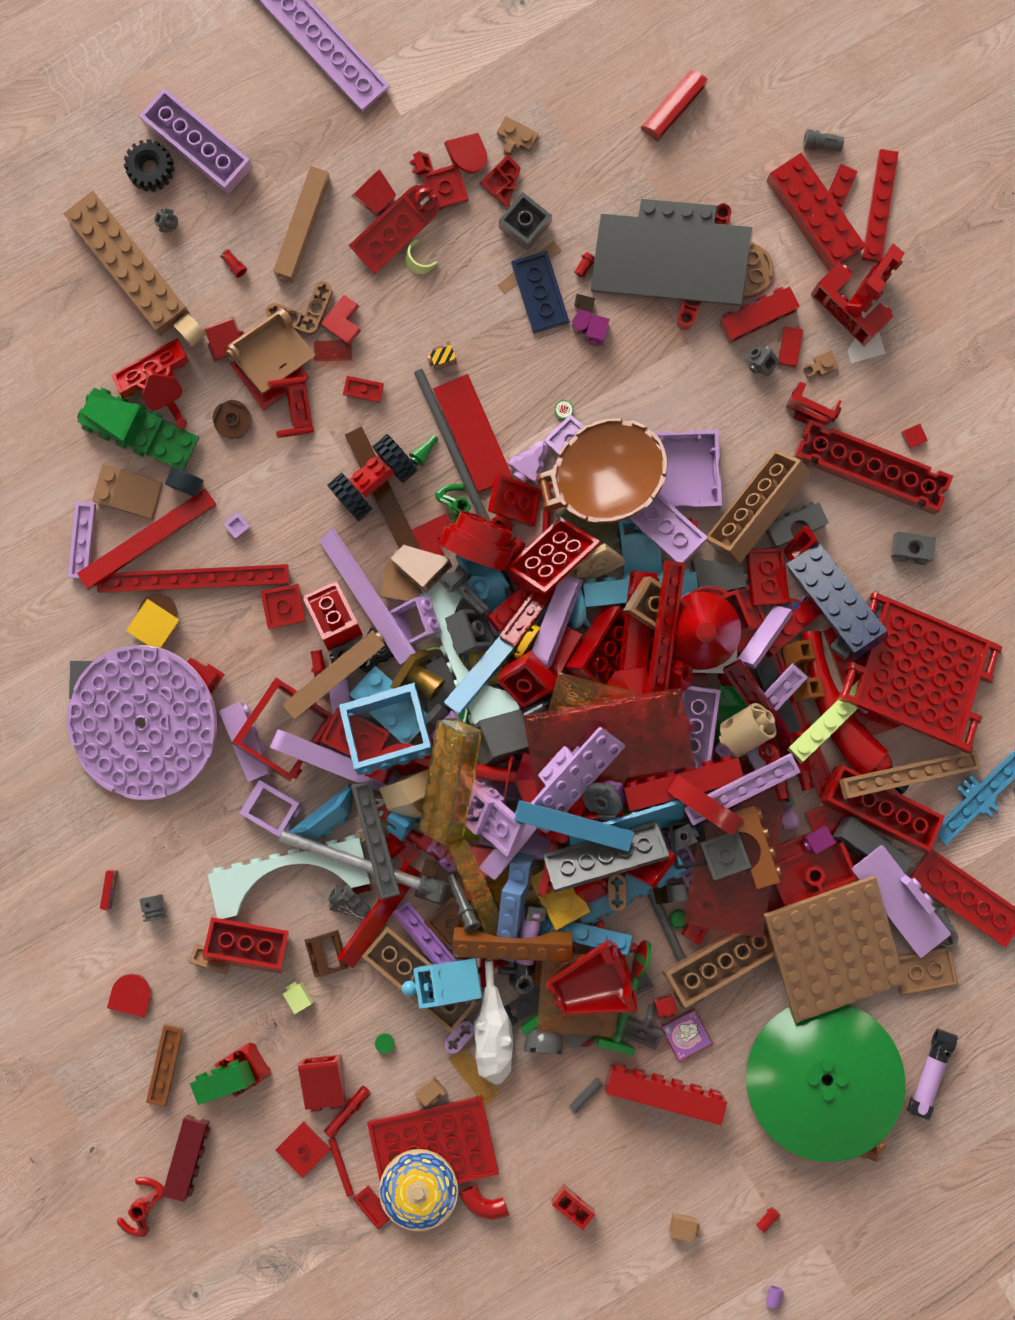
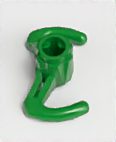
(453, 505)

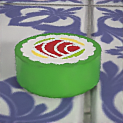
(563, 409)

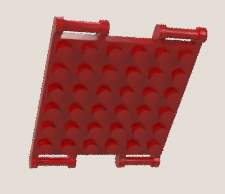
(923, 674)

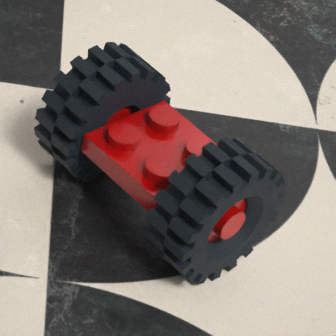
(377, 470)

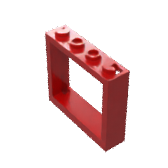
(289, 691)

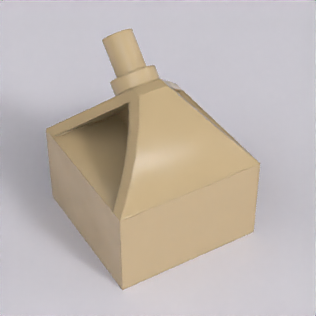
(406, 794)

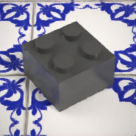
(525, 221)
(469, 632)

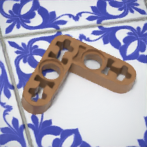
(309, 316)

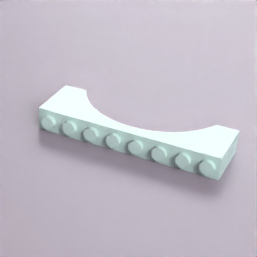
(489, 700)
(232, 885)

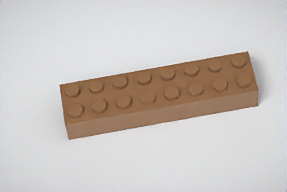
(126, 262)

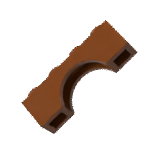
(765, 871)

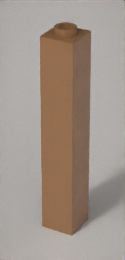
(301, 224)
(334, 674)

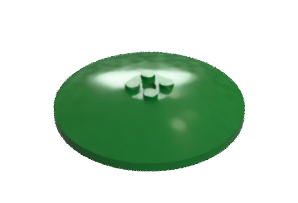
(819, 1119)

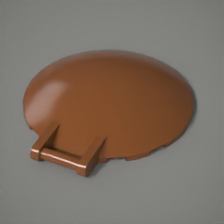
(607, 471)

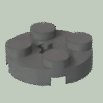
(611, 801)

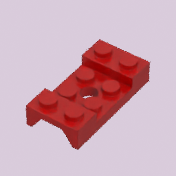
(872, 285)

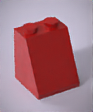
(322, 1082)

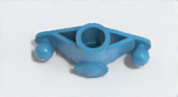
(486, 582)

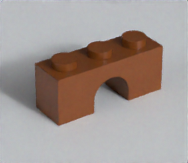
(800, 654)

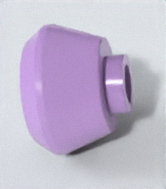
(790, 820)

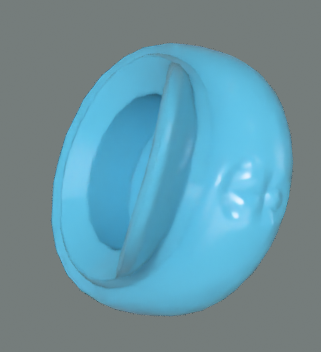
(578, 614)

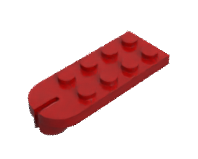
(395, 227)

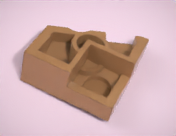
(397, 585)

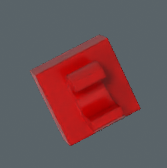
(422, 163)

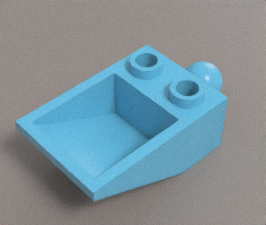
(638, 550)
(449, 982)

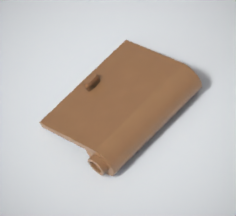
(268, 348)

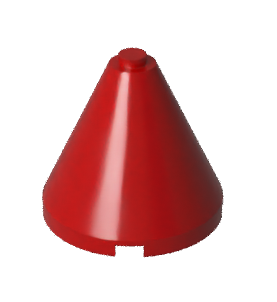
(706, 630)

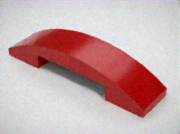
(704, 805)

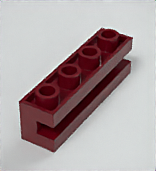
(185, 1158)

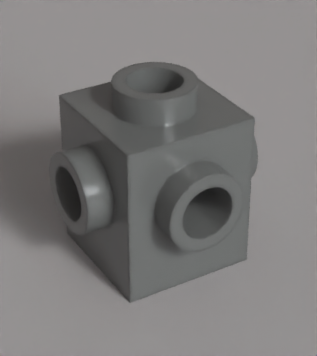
(762, 360)

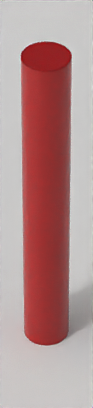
(341, 1167)

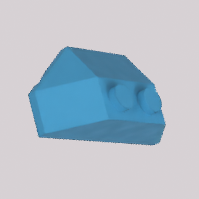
(327, 816)

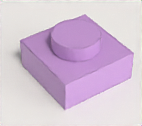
(237, 525)

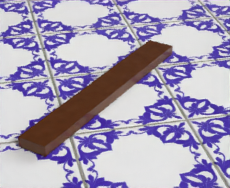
(384, 495)

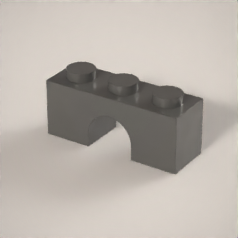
(780, 530)

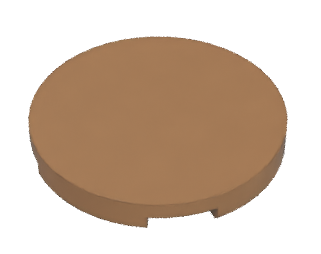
(759, 271)

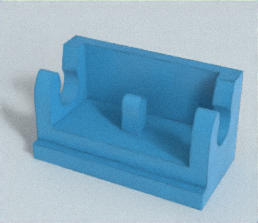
(402, 823)

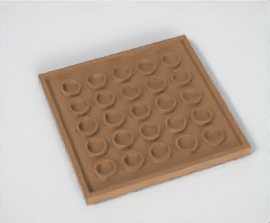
(834, 948)

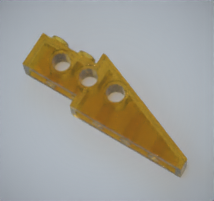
(475, 886)

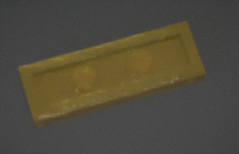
(468, 1069)

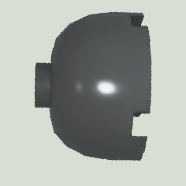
(543, 1042)

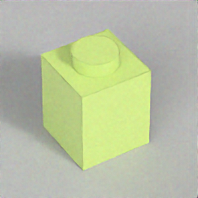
(297, 997)

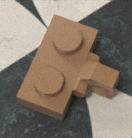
(516, 136)

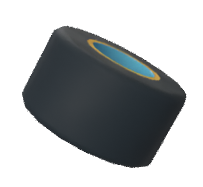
(184, 482)

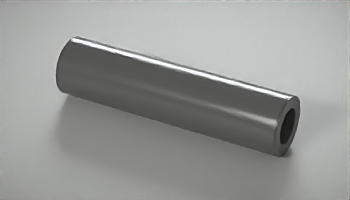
(586, 1095)

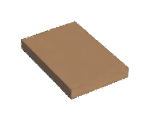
(927, 973)

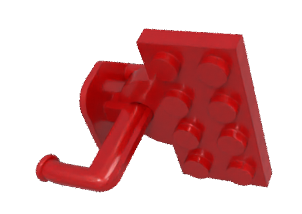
(155, 379)

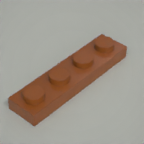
(164, 1065)

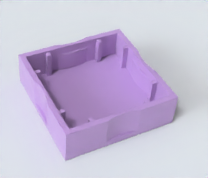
(692, 470)

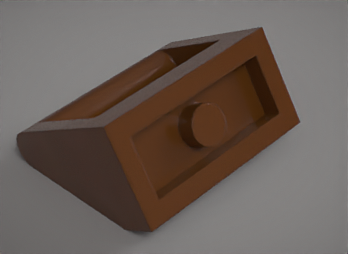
(316, 954)

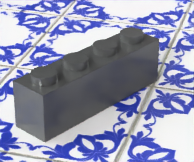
(864, 840)

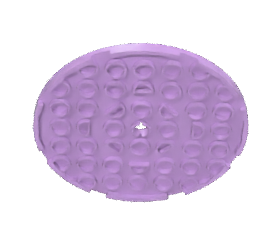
(177, 716)

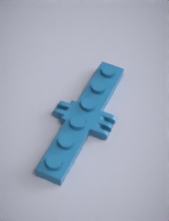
(978, 799)

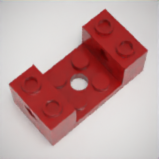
(828, 295)

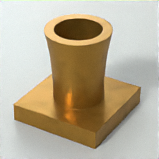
(414, 672)

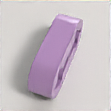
(456, 1033)

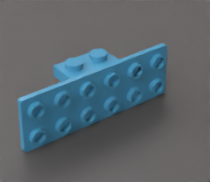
(663, 814)

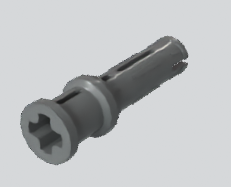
(465, 910)

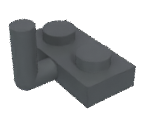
(642, 1031)

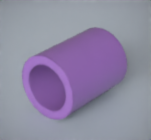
(774, 1297)

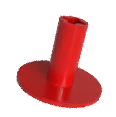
(497, 774)

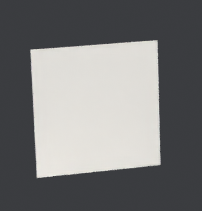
(858, 352)

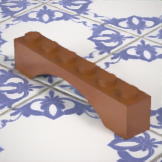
(546, 947)

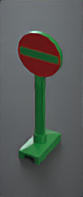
(639, 967)

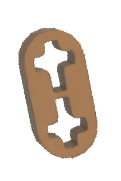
(622, 892)

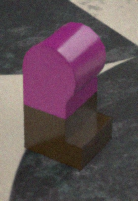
(582, 319)

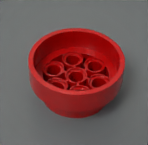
(478, 540)

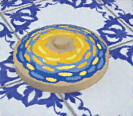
(418, 1190)

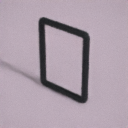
(674, 847)

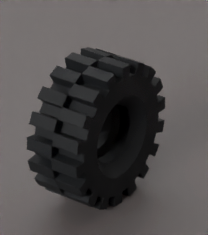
(139, 156)

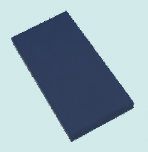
(540, 292)

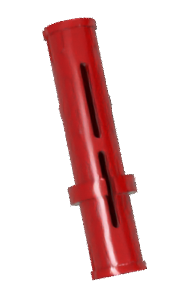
(353, 1105)

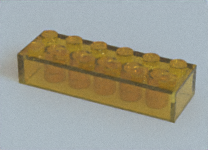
(450, 781)

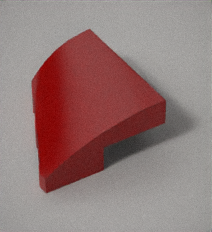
(502, 180)

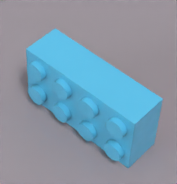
(397, 718)

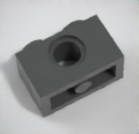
(924, 544)

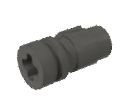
(822, 141)

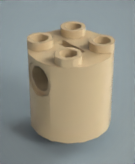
(747, 729)

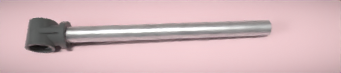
(432, 888)

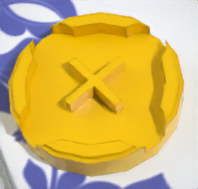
(527, 642)

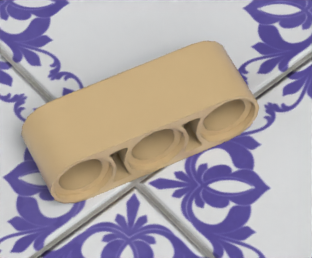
(189, 329)

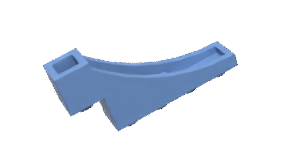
(514, 895)

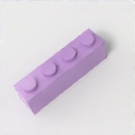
(234, 719)

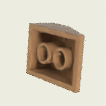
(126, 491)

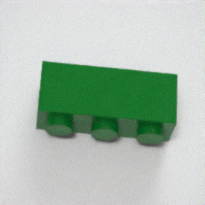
(222, 1081)

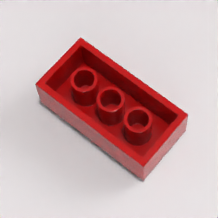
(245, 945)

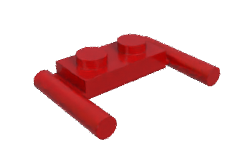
(298, 406)

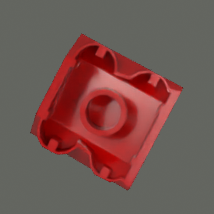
(256, 1063)

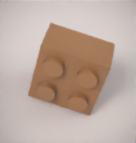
(645, 602)

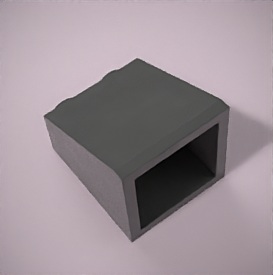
(501, 738)

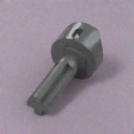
(456, 581)

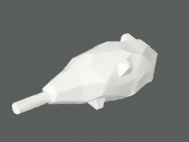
(493, 1034)

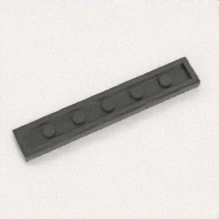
(375, 839)

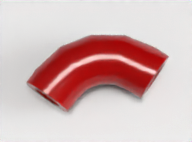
(483, 1207)

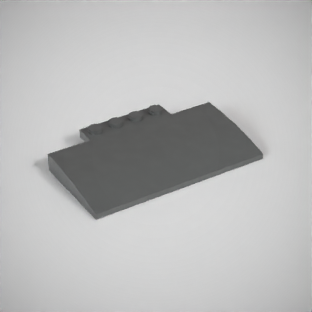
(672, 254)

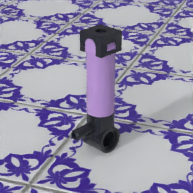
(530, 926)
(942, 1047)

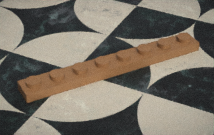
(909, 774)

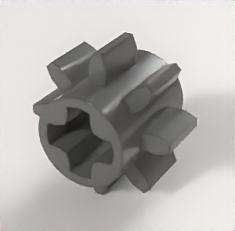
(166, 220)

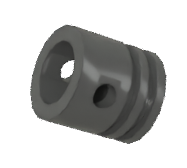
(153, 907)

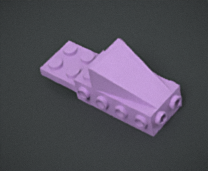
(491, 817)

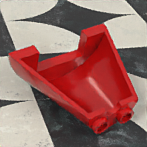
(595, 984)

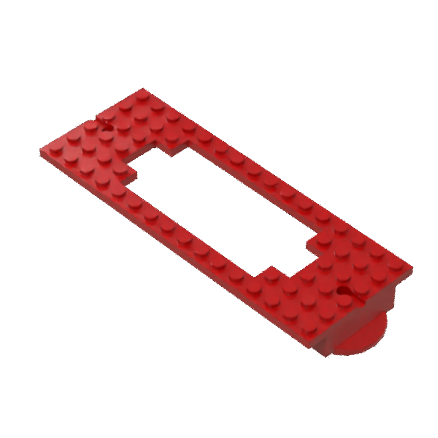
(834, 863)

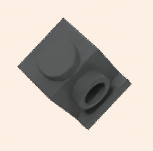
(692, 836)

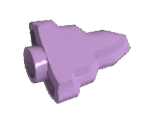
(529, 463)

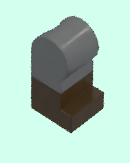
(671, 893)

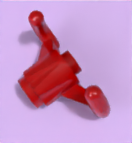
(141, 1208)

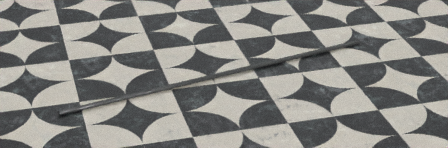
(480, 510)

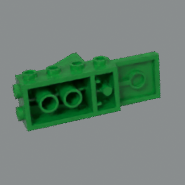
(136, 428)

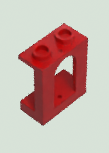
(797, 398)

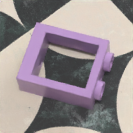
(426, 613)
(254, 798)

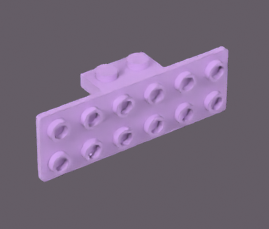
(571, 774)
(904, 901)

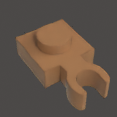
(823, 364)

